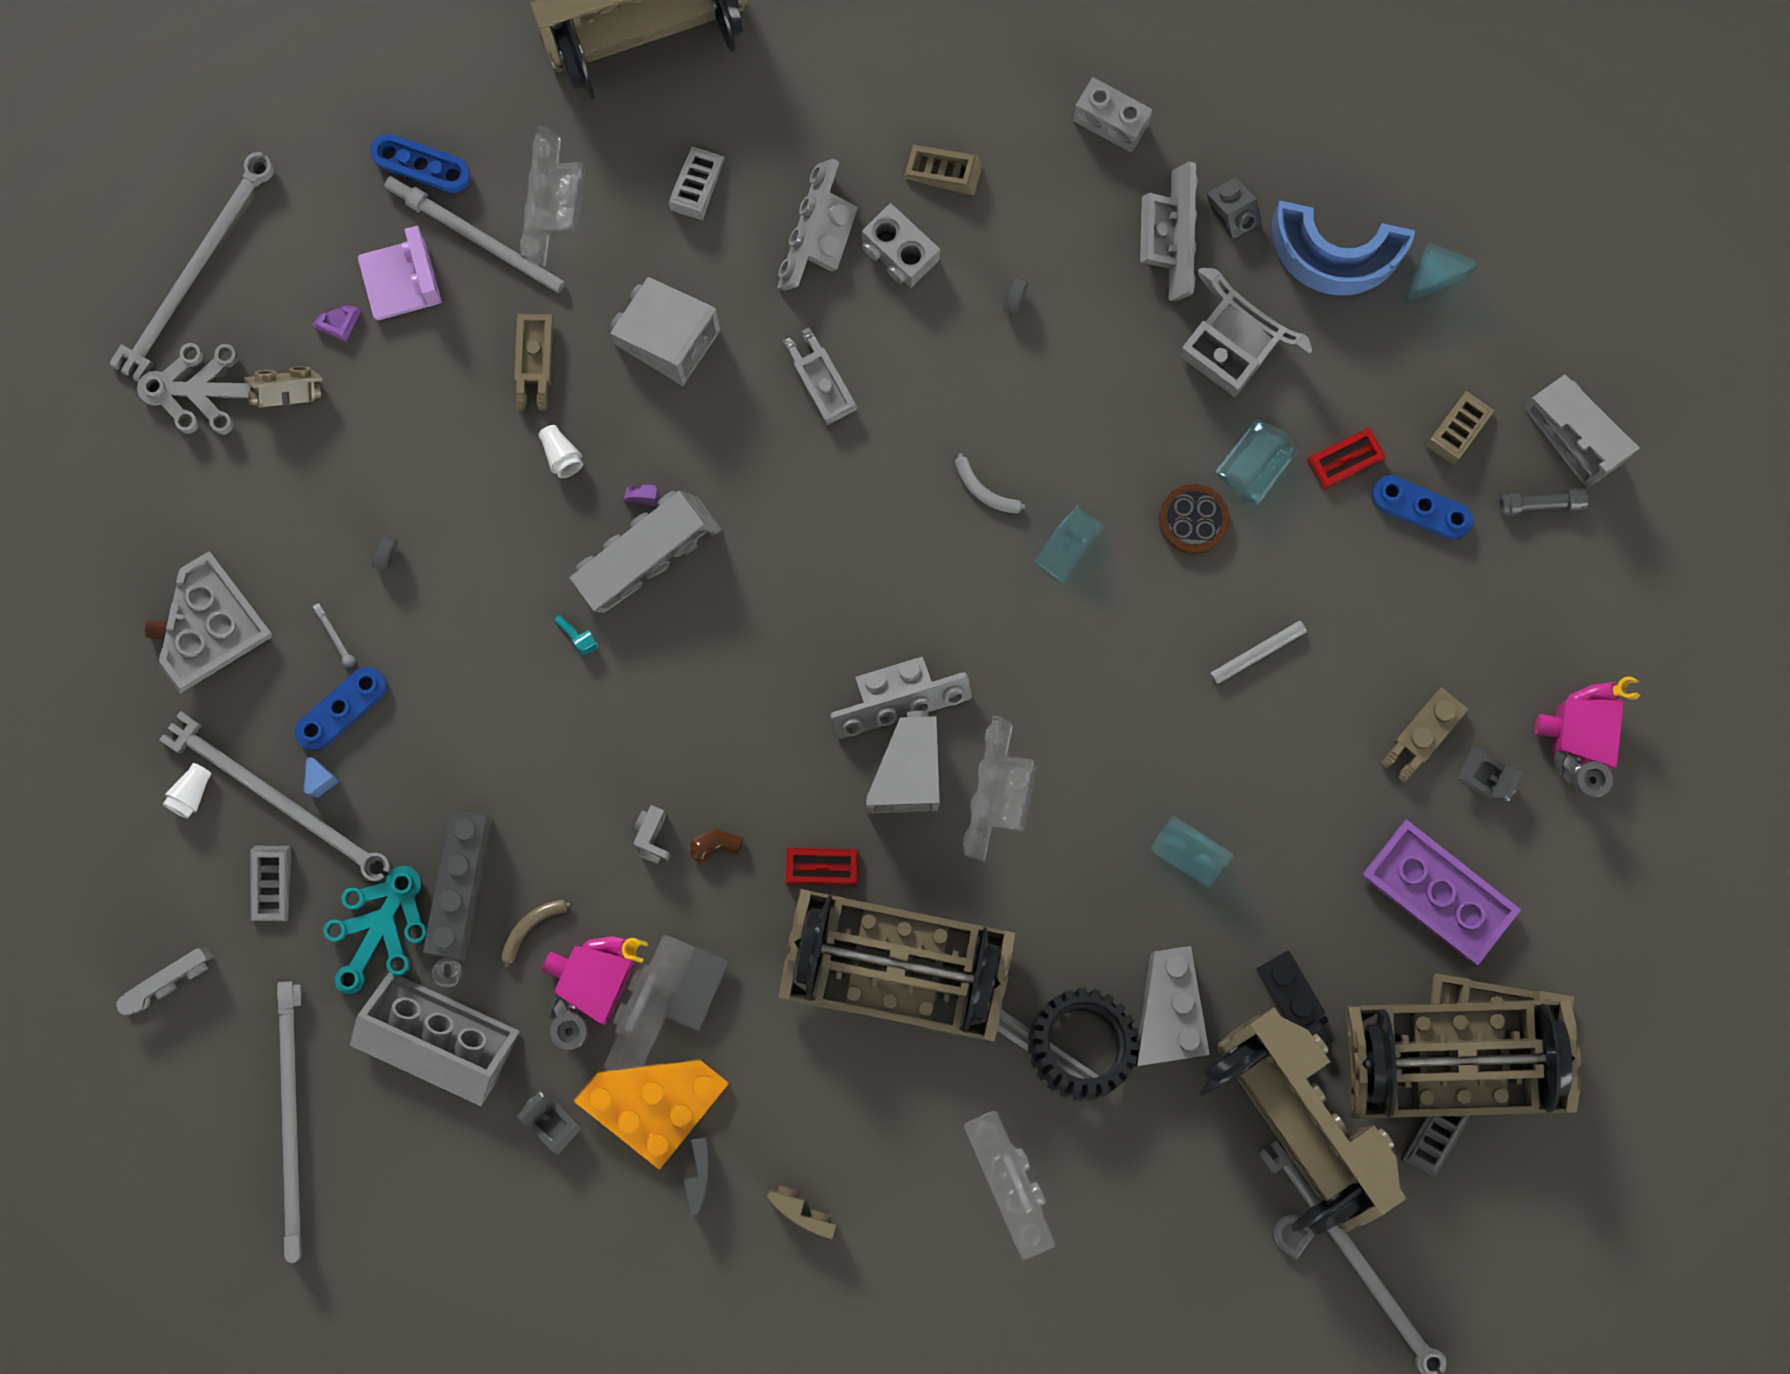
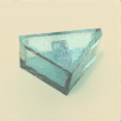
(1437, 270)
(1069, 543)

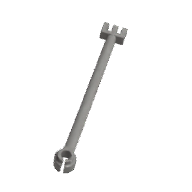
(137, 355)
(189, 738)
(288, 997)
(1359, 1263)

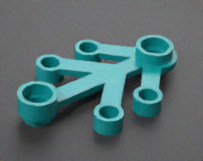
(380, 924)

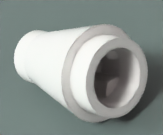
(560, 452)
(187, 792)

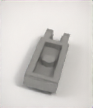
(821, 379)
(163, 981)

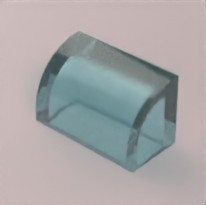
(1257, 461)

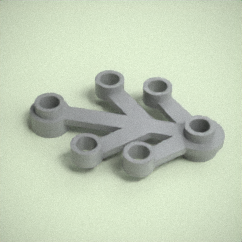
(196, 389)

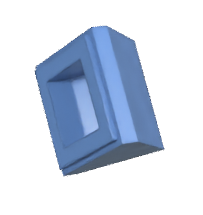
(318, 778)

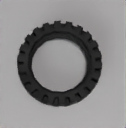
(1107, 1010)

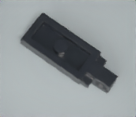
(1294, 994)

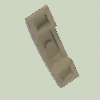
(1454, 990)

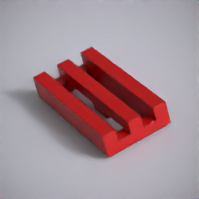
(1320, 472)
(826, 881)

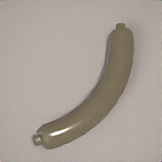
(526, 924)

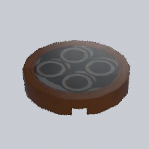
(1194, 519)

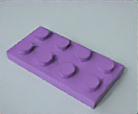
(1440, 893)

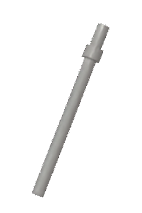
(419, 202)

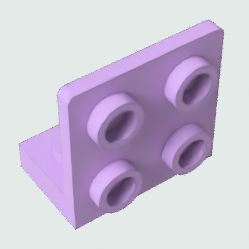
(400, 277)

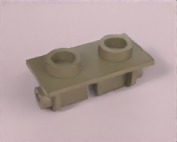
(269, 386)

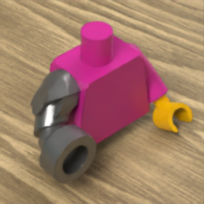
(1588, 735)
(588, 982)

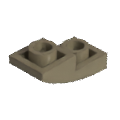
(791, 1206)

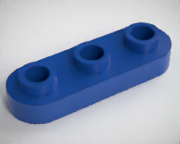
(410, 154)
(1406, 507)
(356, 705)

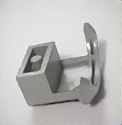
(1236, 337)

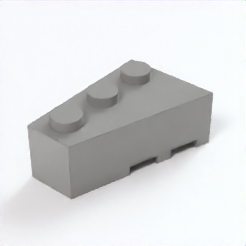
(1580, 431)
(1172, 1010)

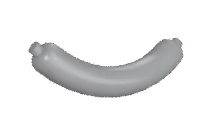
(981, 492)

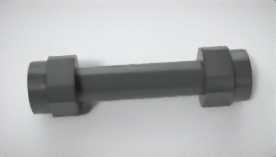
(1572, 500)

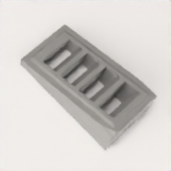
(689, 207)
(257, 853)

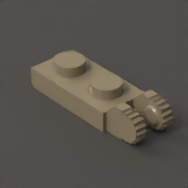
(533, 357)
(1426, 731)

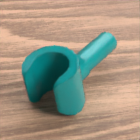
(584, 642)

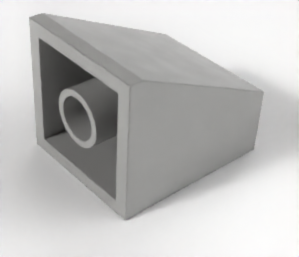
(665, 329)
(909, 769)

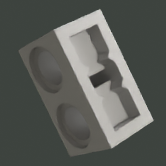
(1112, 114)
(907, 241)

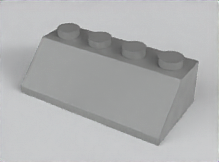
(434, 1038)

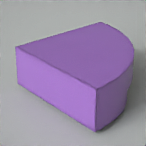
(338, 321)
(646, 495)

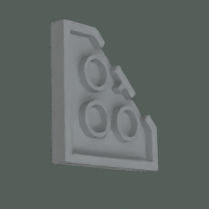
(207, 624)

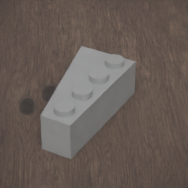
(643, 550)

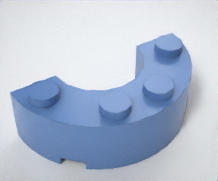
(1334, 268)

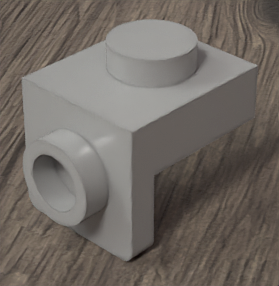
(648, 827)

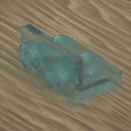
(1191, 851)

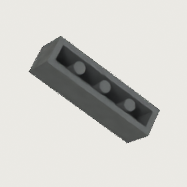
(458, 885)

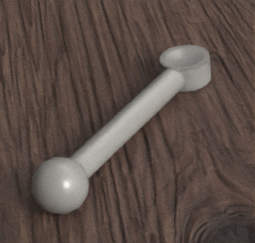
(348, 661)

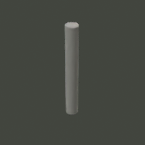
(1258, 652)

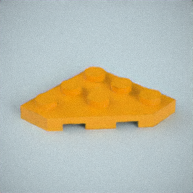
(652, 1104)

